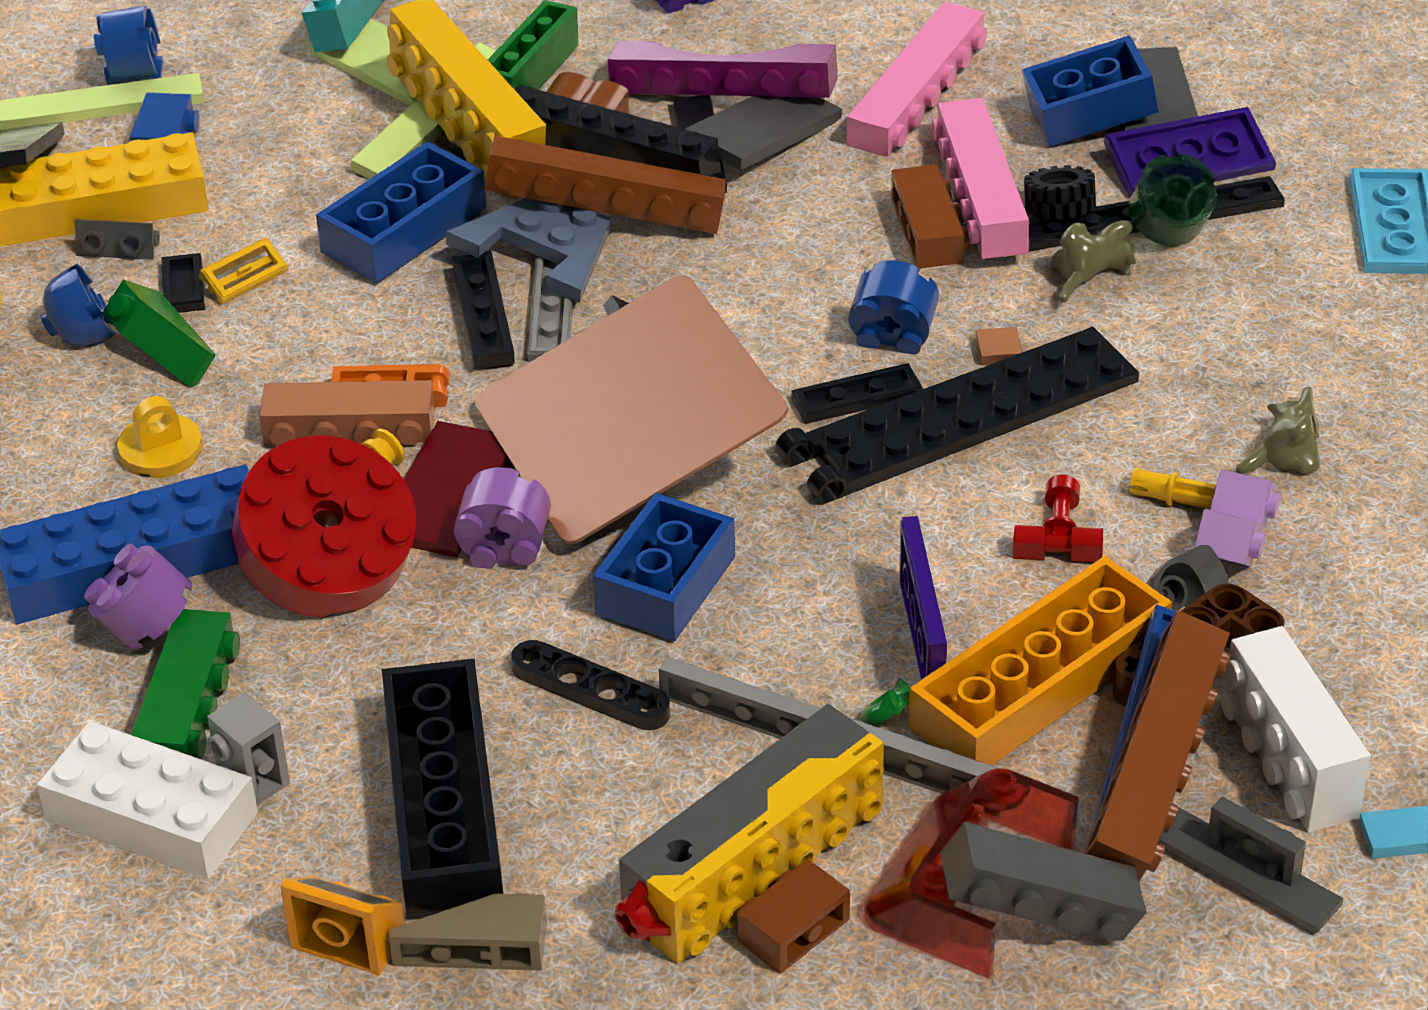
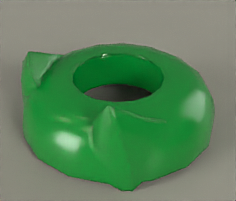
(887, 704)

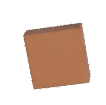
(997, 344)

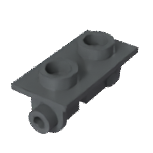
(115, 239)

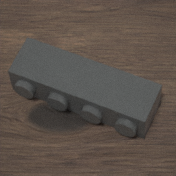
(1042, 882)

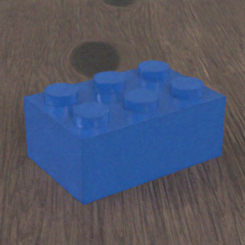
(1090, 90)
(664, 566)

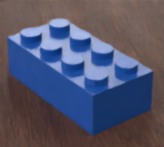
(401, 211)

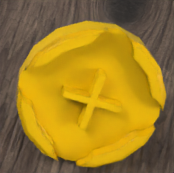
(159, 442)

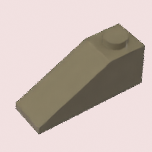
(481, 934)

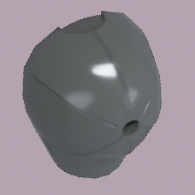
(1188, 576)

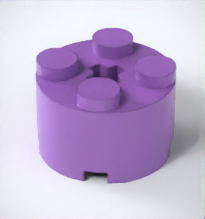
(502, 518)
(138, 595)

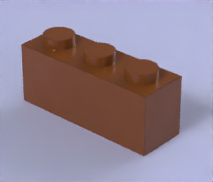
(928, 216)

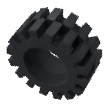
(1060, 192)

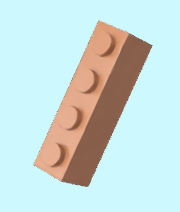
(347, 410)

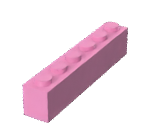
(916, 79)
(981, 179)

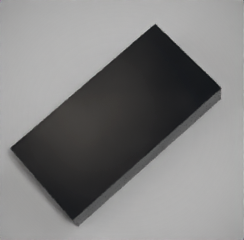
(182, 282)

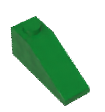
(159, 331)

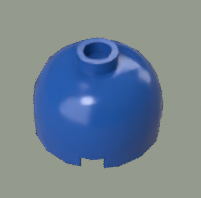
(75, 309)

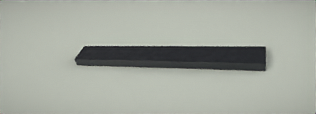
(1232, 200)

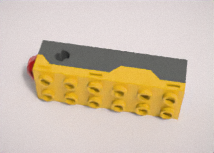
(749, 831)

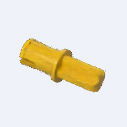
(1172, 488)

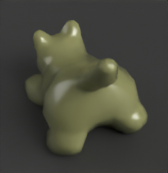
(1089, 254)
(1290, 439)

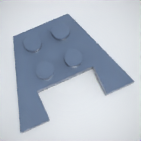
(547, 229)

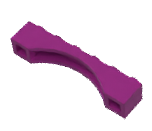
(782, 72)

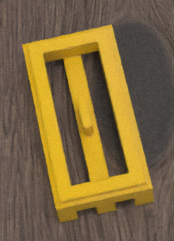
(218, 286)

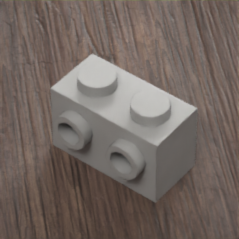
(250, 743)

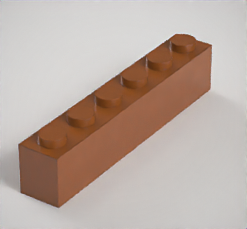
(605, 184)
(1158, 744)

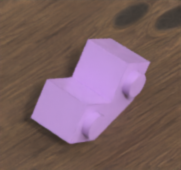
(1238, 517)

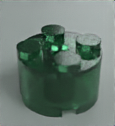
(1173, 199)

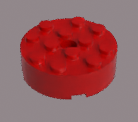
(284, 519)

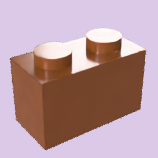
(793, 915)

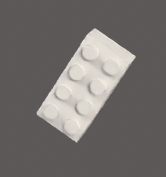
(1295, 730)
(148, 799)

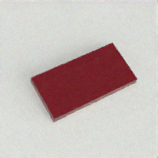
(440, 477)

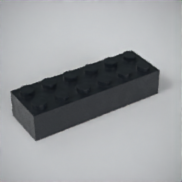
(441, 786)

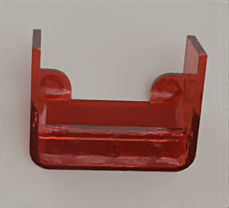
(912, 893)

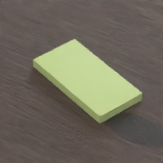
(368, 61)

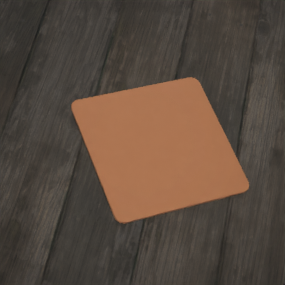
(630, 407)

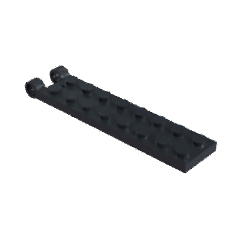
(956, 414)

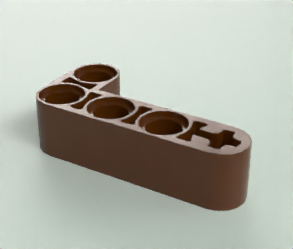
(1223, 607)

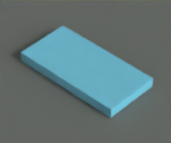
(1391, 219)

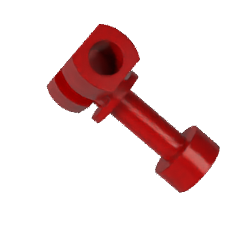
(1059, 531)

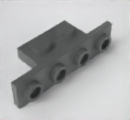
(1254, 860)

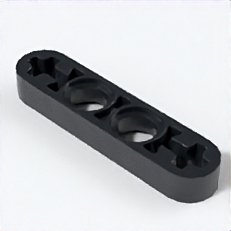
(594, 681)

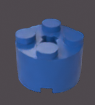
(129, 45)
(893, 307)

